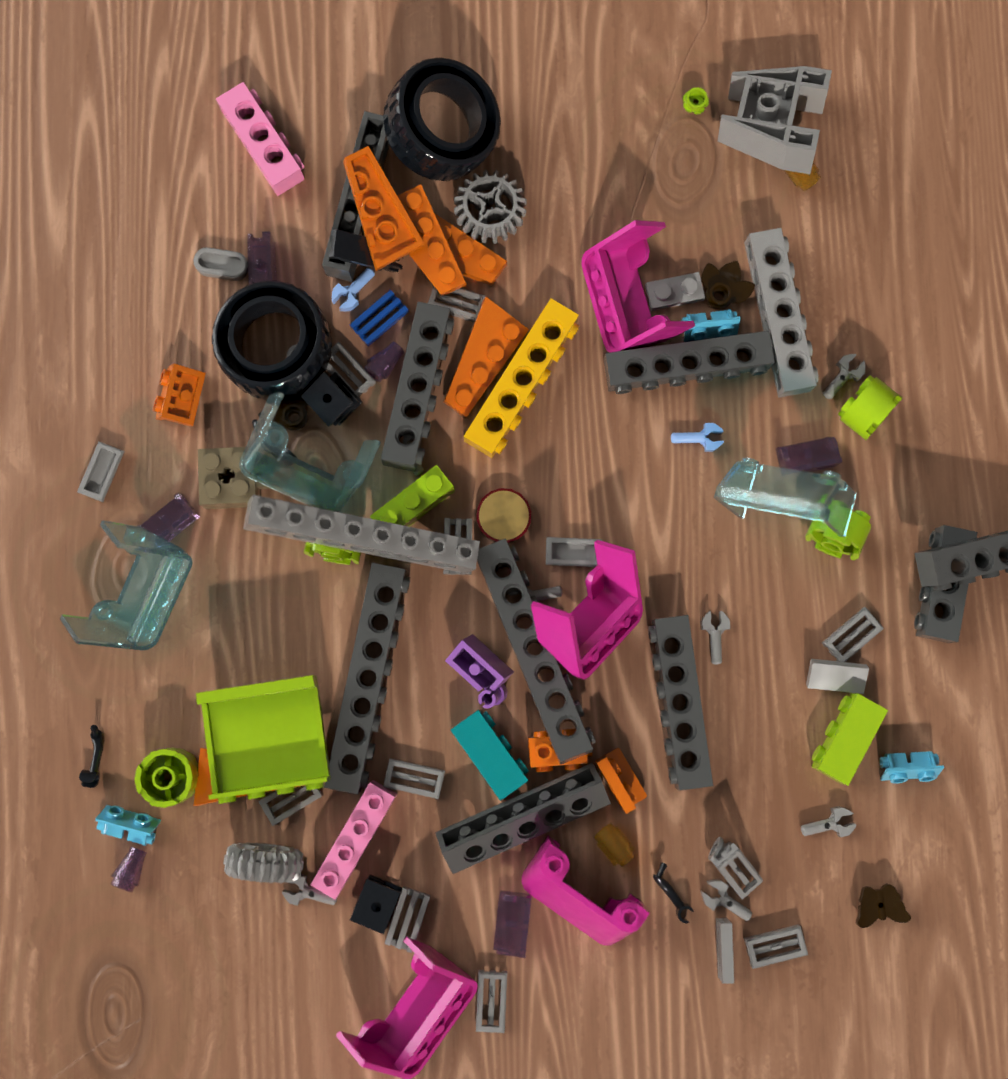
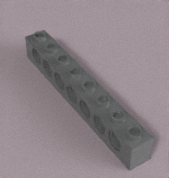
(379, 578)
(566, 747)

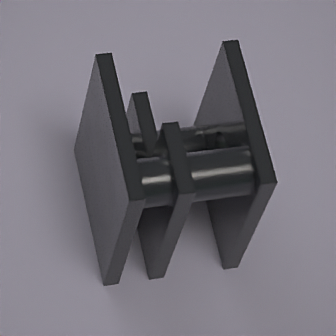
(331, 399)
(376, 904)

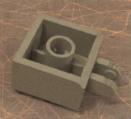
(214, 491)

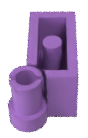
(481, 670)

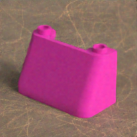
(604, 925)

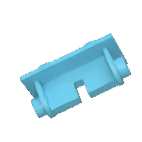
(722, 324)
(921, 767)
(115, 820)

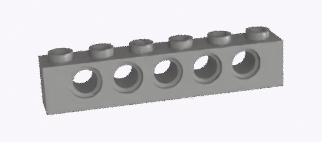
(773, 244)

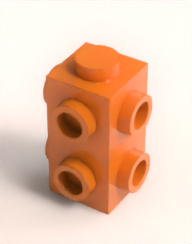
(543, 755)

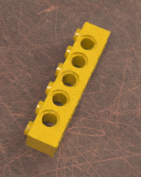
(553, 317)

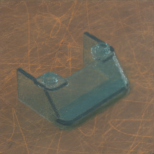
(271, 466)
(787, 492)
(145, 599)

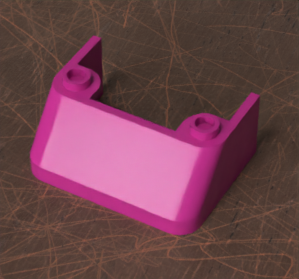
(618, 290)
(601, 620)
(418, 1020)

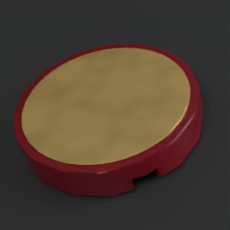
(504, 515)

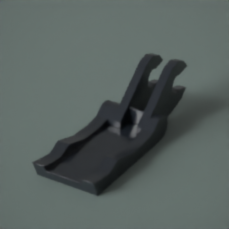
(354, 249)

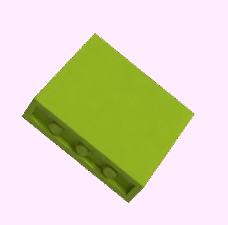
(265, 738)

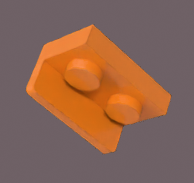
(179, 394)
(621, 779)

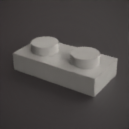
(674, 291)

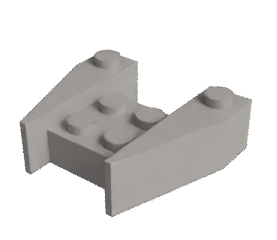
(768, 111)

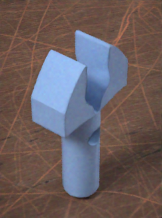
(352, 290)
(700, 437)

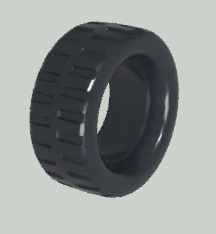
(413, 140)
(295, 372)

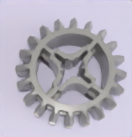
(473, 195)
(263, 862)

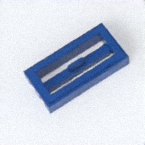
(396, 302)

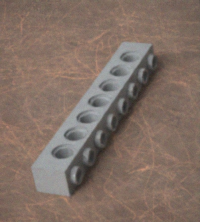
(360, 534)

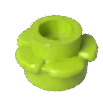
(695, 94)

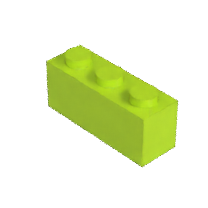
(416, 499)
(848, 738)

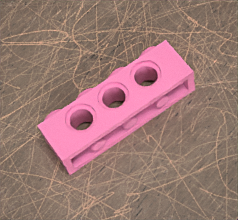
(237, 104)
(353, 839)

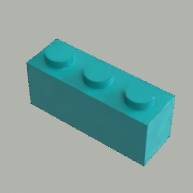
(490, 754)

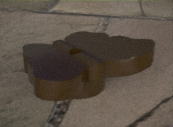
(891, 906)

